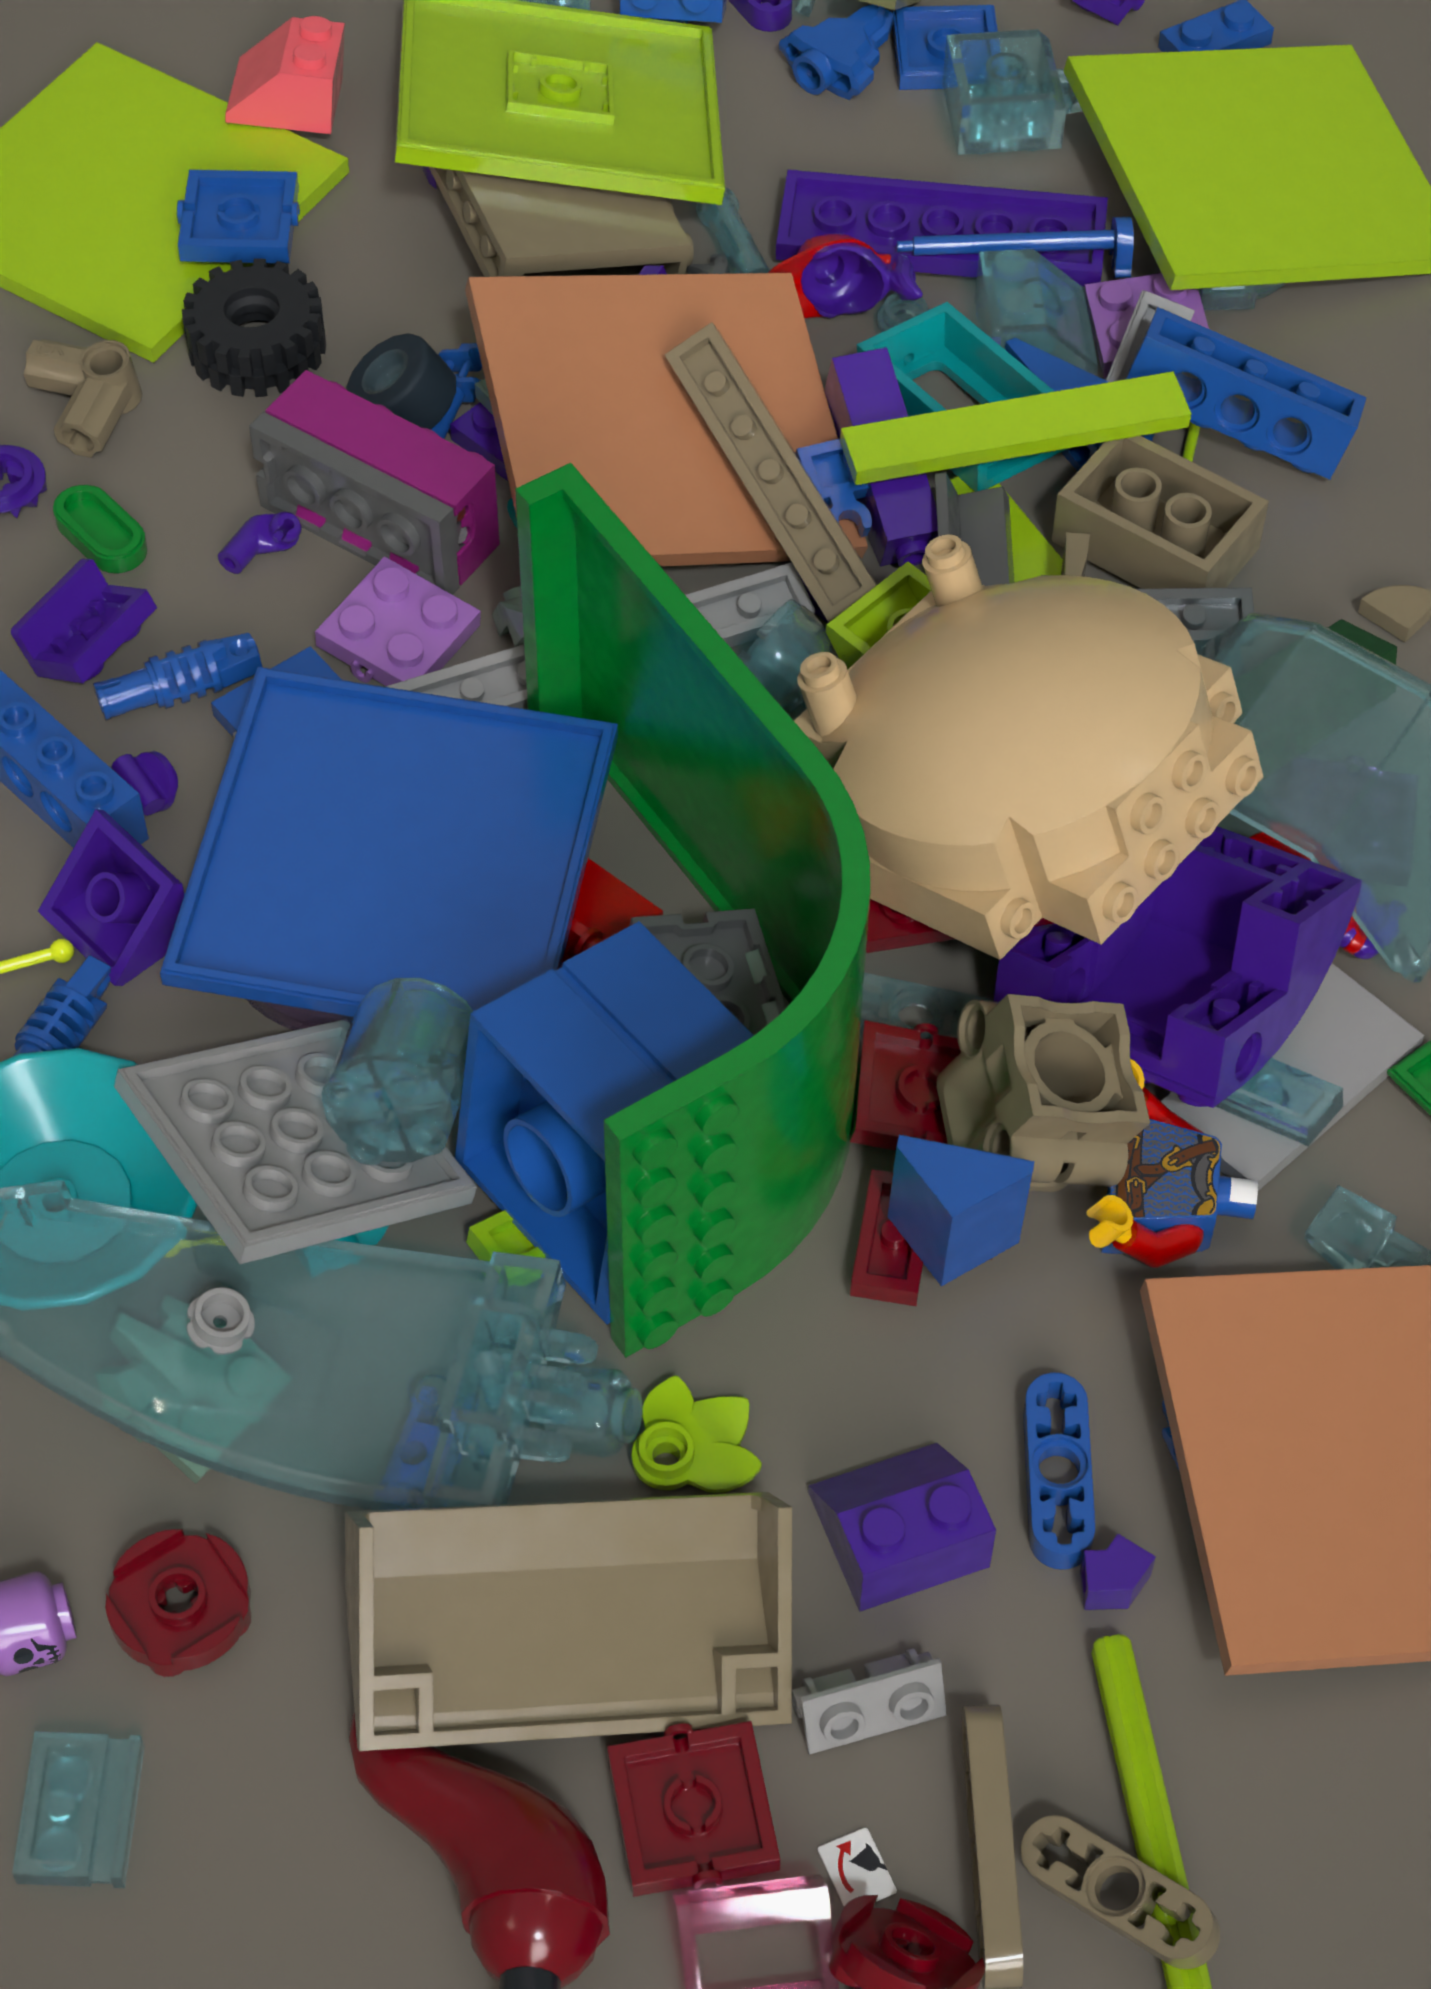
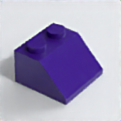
(905, 1524)

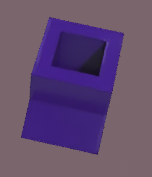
(1114, 1575)

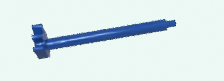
(1117, 240)

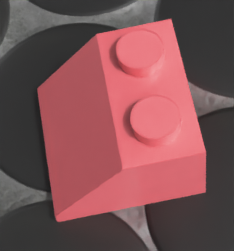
(291, 77)

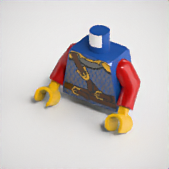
(1168, 1191)

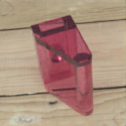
(755, 1906)

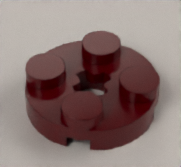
(173, 1639)
(901, 1948)

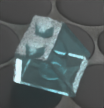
(1035, 302)

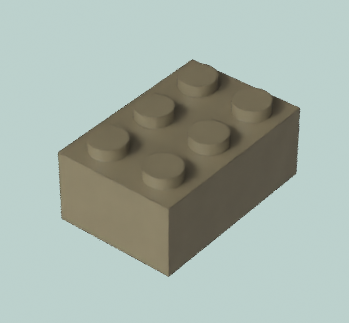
(1160, 517)

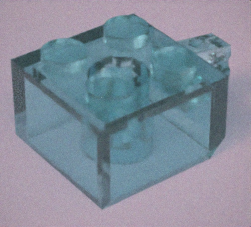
(1005, 92)

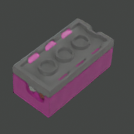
(375, 482)

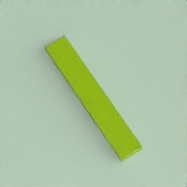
(1014, 428)

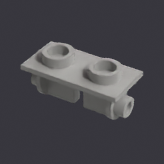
(892, 1697)

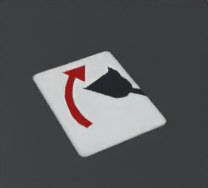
(856, 1867)

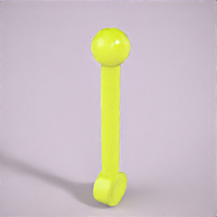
(59, 951)

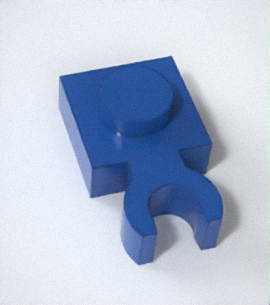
(834, 481)

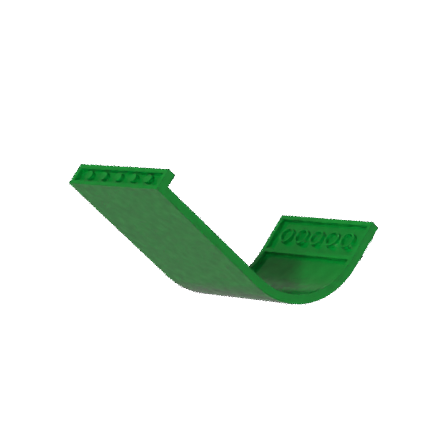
(746, 1151)

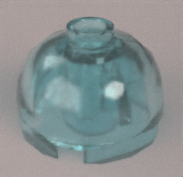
(781, 648)

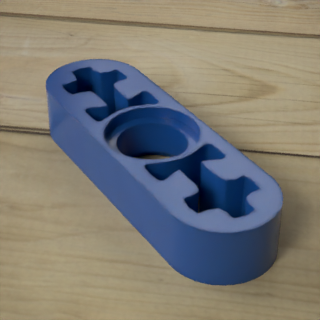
(1045, 1495)

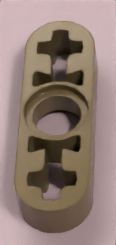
(1175, 1901)

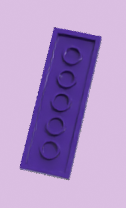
(897, 209)

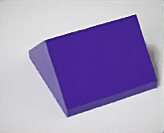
(114, 900)

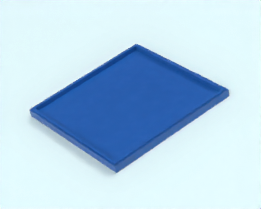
(387, 844)

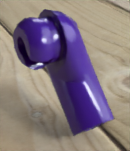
(260, 536)

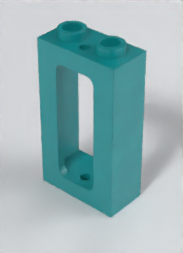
(953, 344)

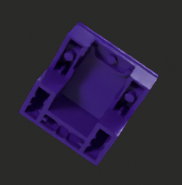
(1205, 965)

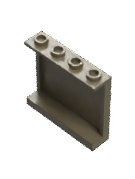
(559, 227)

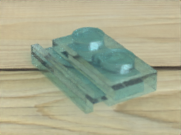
(78, 1810)

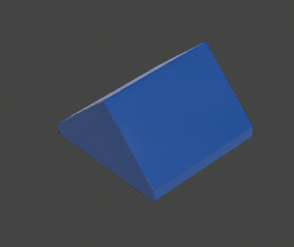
(957, 1203)

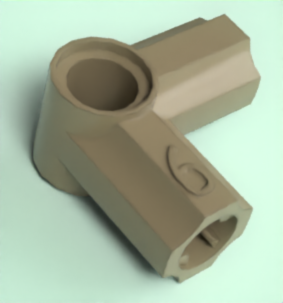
(100, 385)

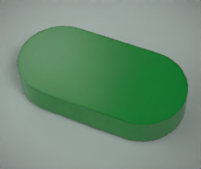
(100, 528)

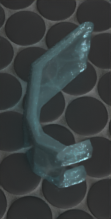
(1341, 768)

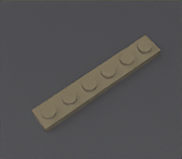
(771, 471)

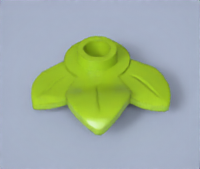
(701, 1436)

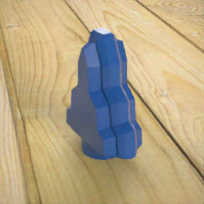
(838, 51)

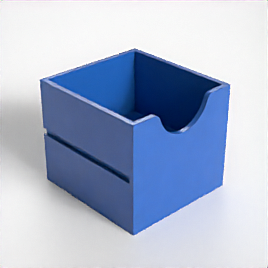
(561, 1061)

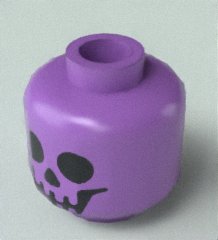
(33, 1623)

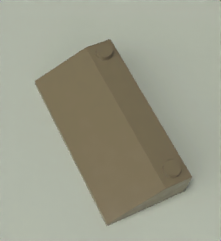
(568, 1618)

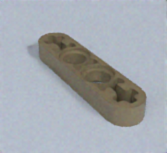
(992, 1847)

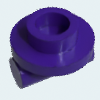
(151, 777)

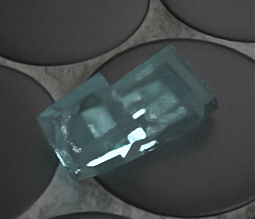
(1361, 1235)

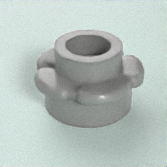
(221, 1304)

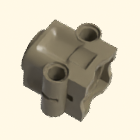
(1045, 1088)

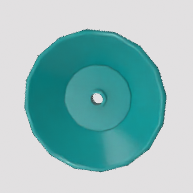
(74, 1127)

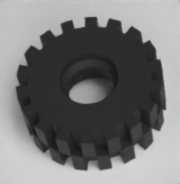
(260, 354)

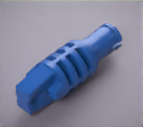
(209, 666)
(67, 1011)

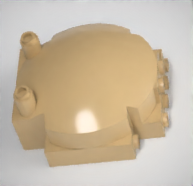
(1028, 751)

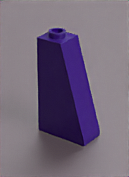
(902, 509)

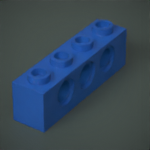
(1273, 387)
(58, 772)

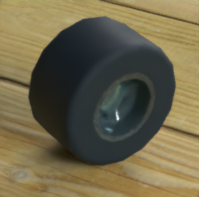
(406, 379)

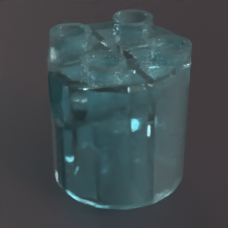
(399, 1072)

